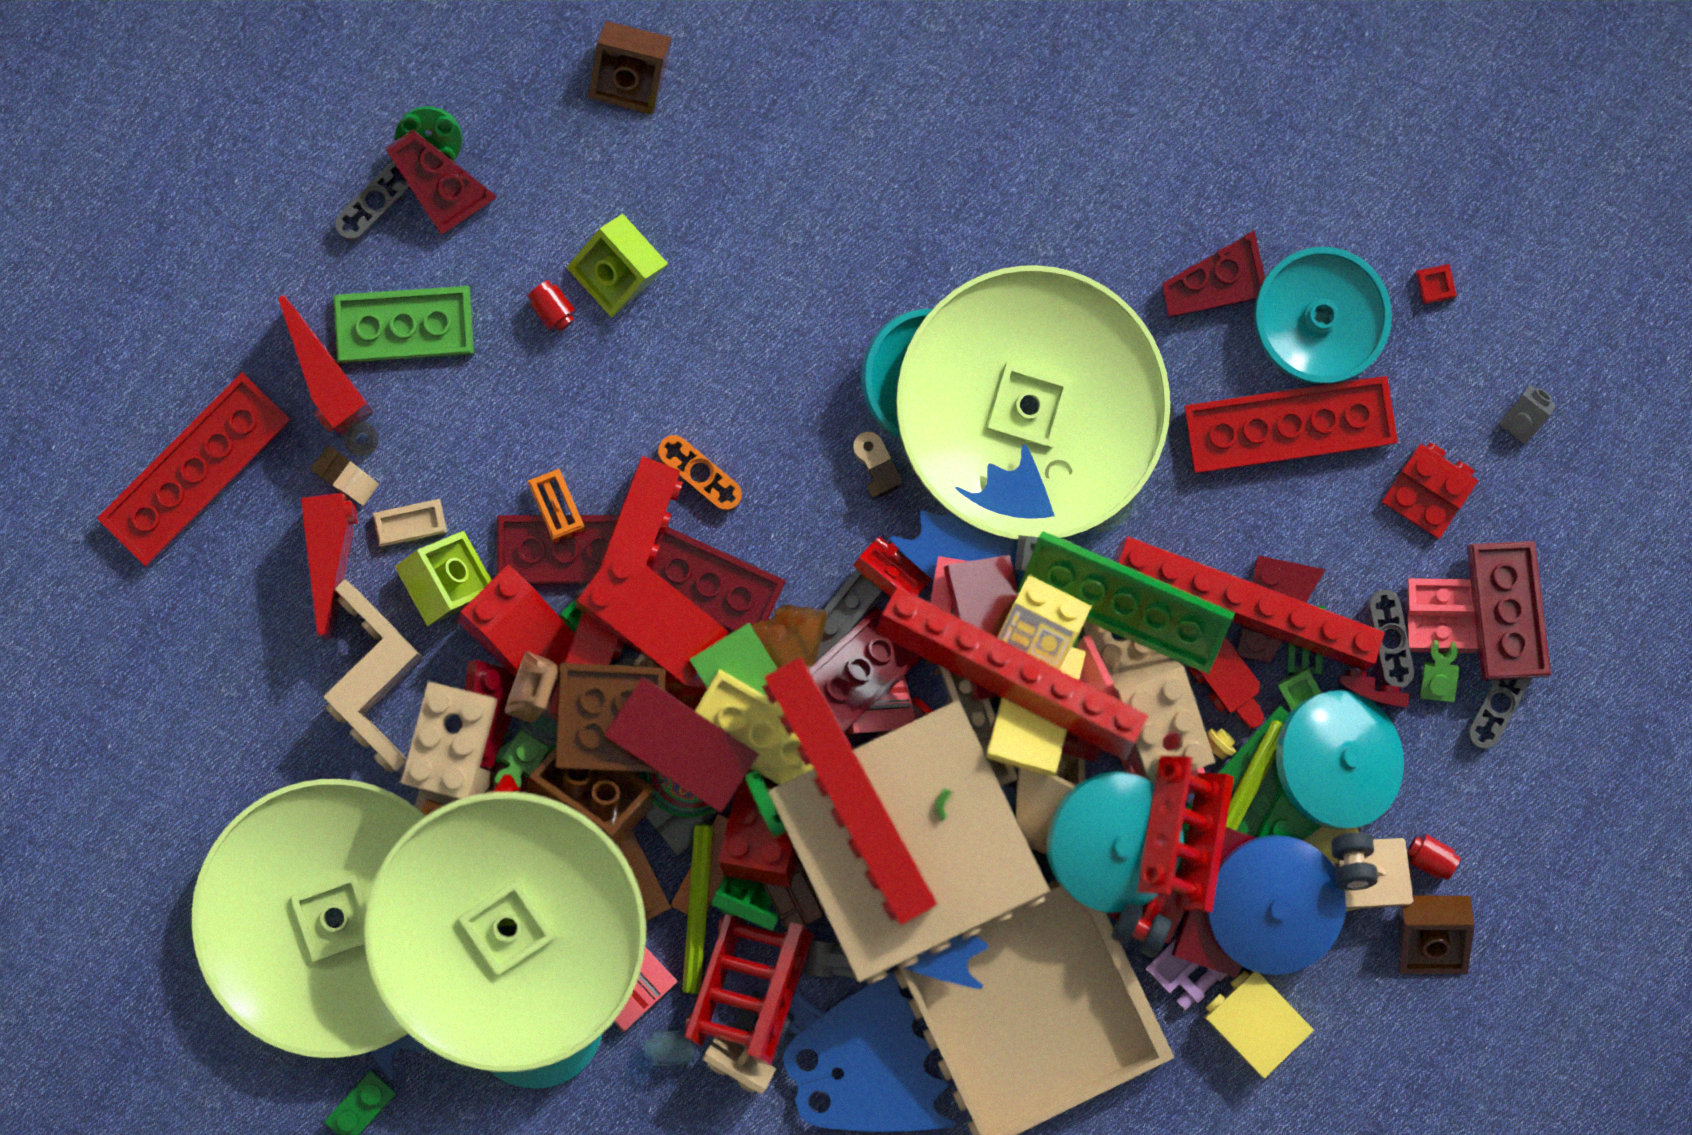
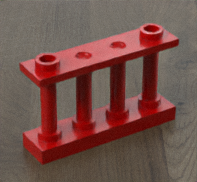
(1204, 838)
(772, 1008)

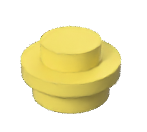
(1221, 743)

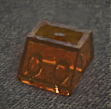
(792, 634)

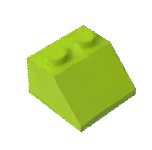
(616, 265)
(443, 577)

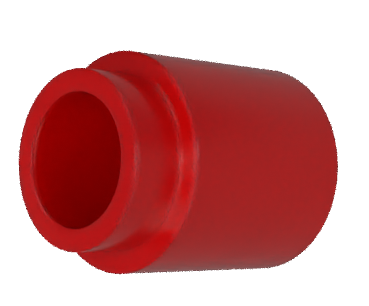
(551, 306)
(1433, 857)

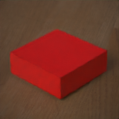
(1435, 284)

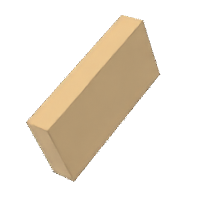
(410, 523)

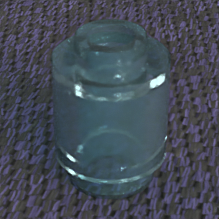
(669, 1048)

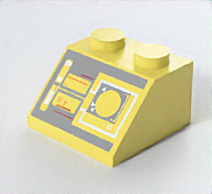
(1044, 622)

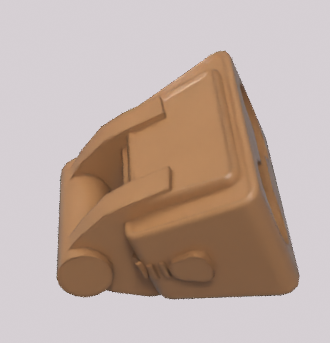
(532, 687)

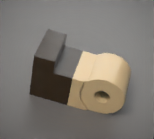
(872, 452)
(344, 475)

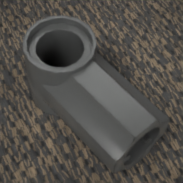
(827, 960)

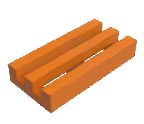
(565, 530)

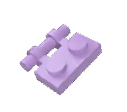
(1173, 971)

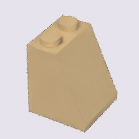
(1040, 795)

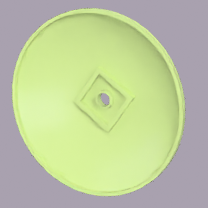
(1043, 338)
(265, 910)
(494, 995)

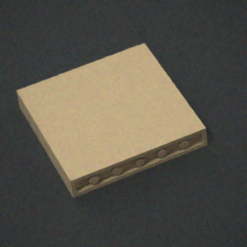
(969, 860)
(1049, 1024)

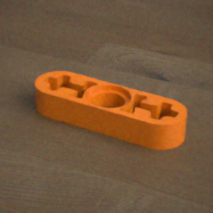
(725, 483)

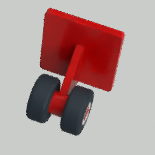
(1149, 923)

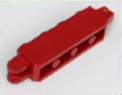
(1231, 686)

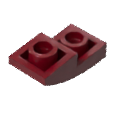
(1357, 682)

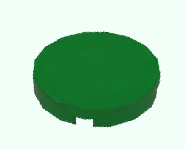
(765, 803)

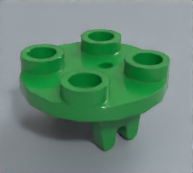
(444, 129)

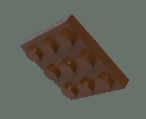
(587, 707)

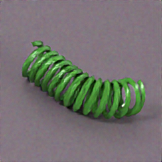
(941, 803)

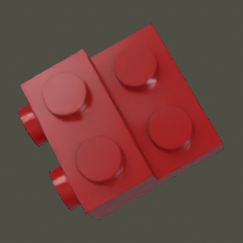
(1430, 489)

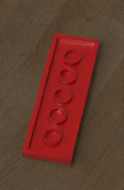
(1290, 424)
(194, 469)

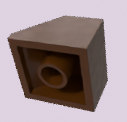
(629, 67)
(1435, 935)

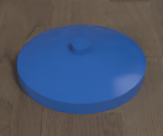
(1277, 905)

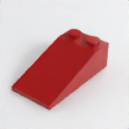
(329, 387)
(328, 541)
(649, 614)
(514, 620)

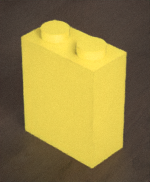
(1257, 1022)

